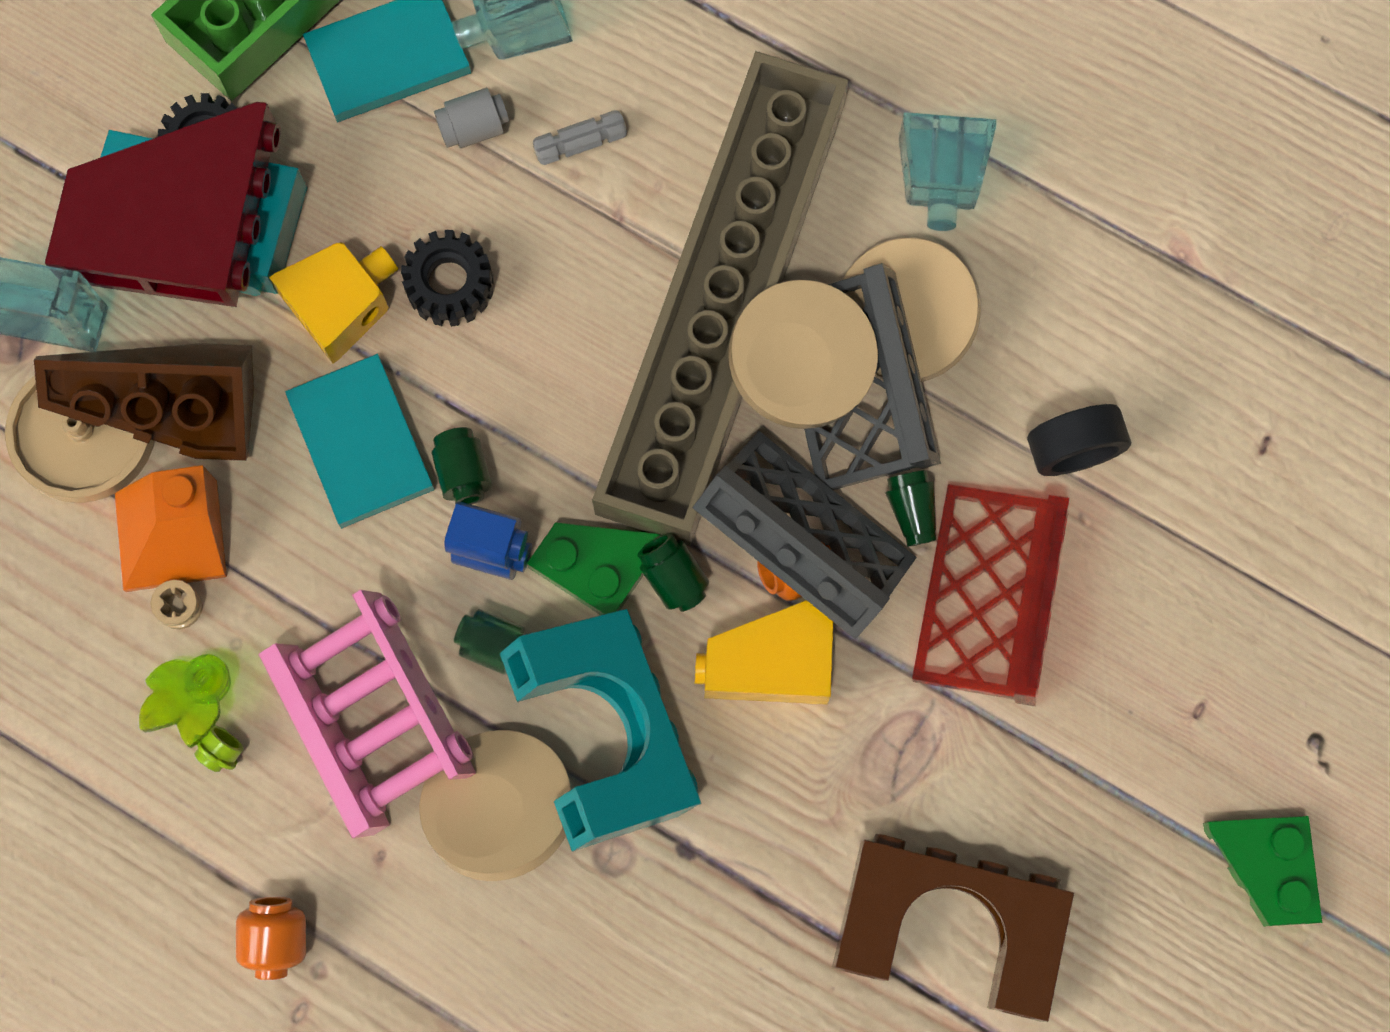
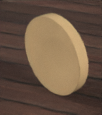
(936, 298)
(803, 354)
(67, 455)
(501, 816)

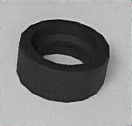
(1079, 440)

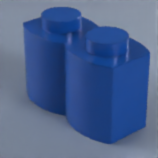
(487, 541)

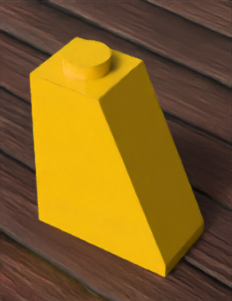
(771, 659)

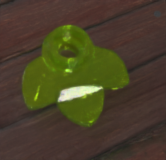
(183, 699)

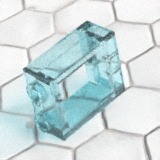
(49, 305)

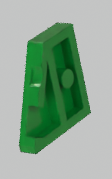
(592, 563)
(1273, 866)

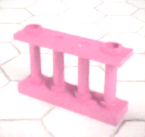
(317, 715)

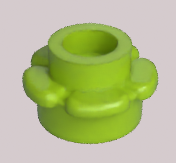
(219, 750)

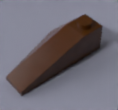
(166, 394)

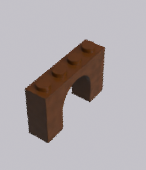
(1027, 915)

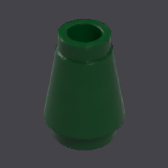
(914, 506)

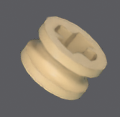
(161, 607)

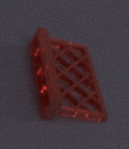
(1036, 599)

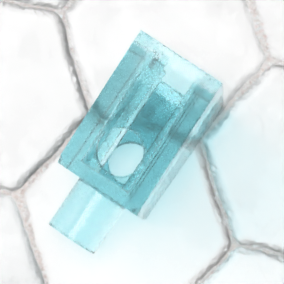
(514, 26)
(944, 163)

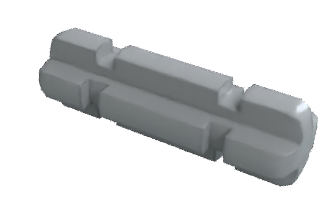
(579, 137)

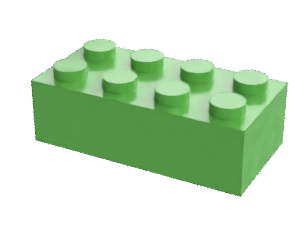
(235, 38)

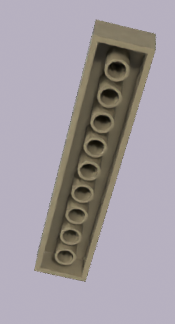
(733, 252)

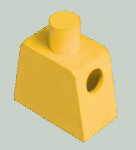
(336, 295)

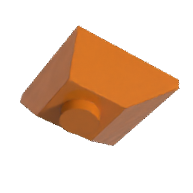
(170, 529)

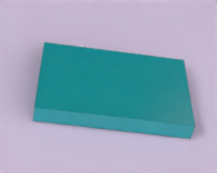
(385, 55)
(359, 441)

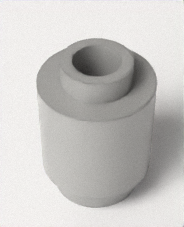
(471, 118)

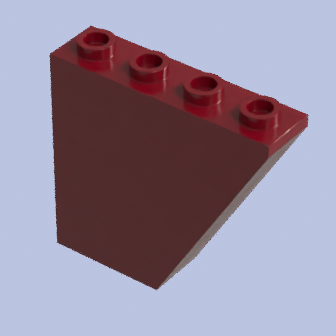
(171, 210)

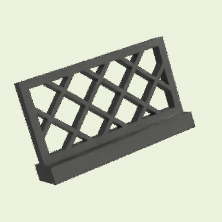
(902, 386)
(792, 547)

